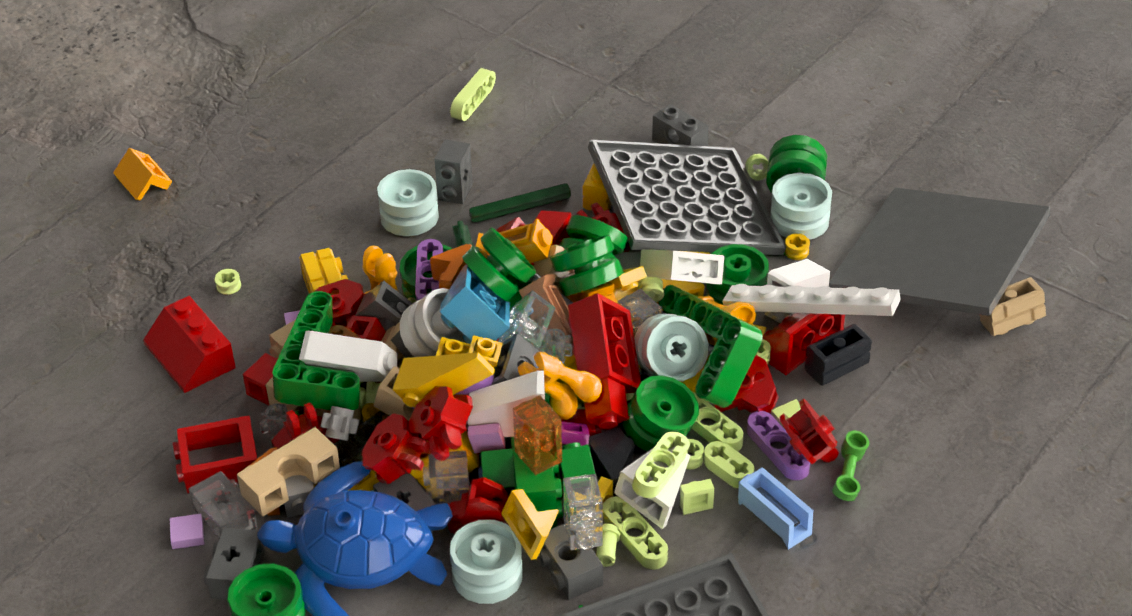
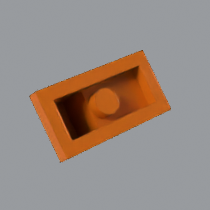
(448, 265)

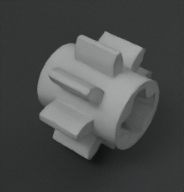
(339, 423)

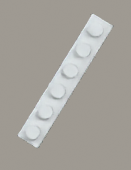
(816, 299)

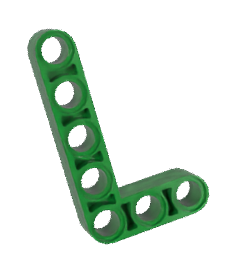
(732, 352)
(304, 384)

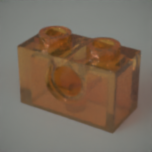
(537, 434)

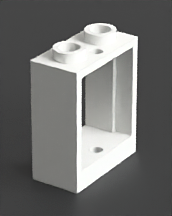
(683, 266)

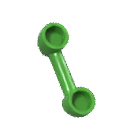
(852, 450)

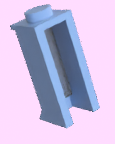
(776, 506)

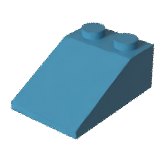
(475, 308)

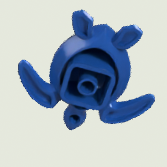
(356, 539)

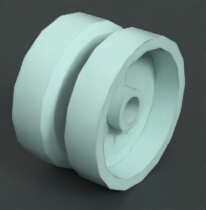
(408, 202)
(801, 205)
(671, 346)
(486, 561)

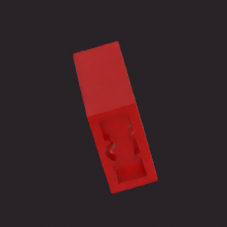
(213, 435)

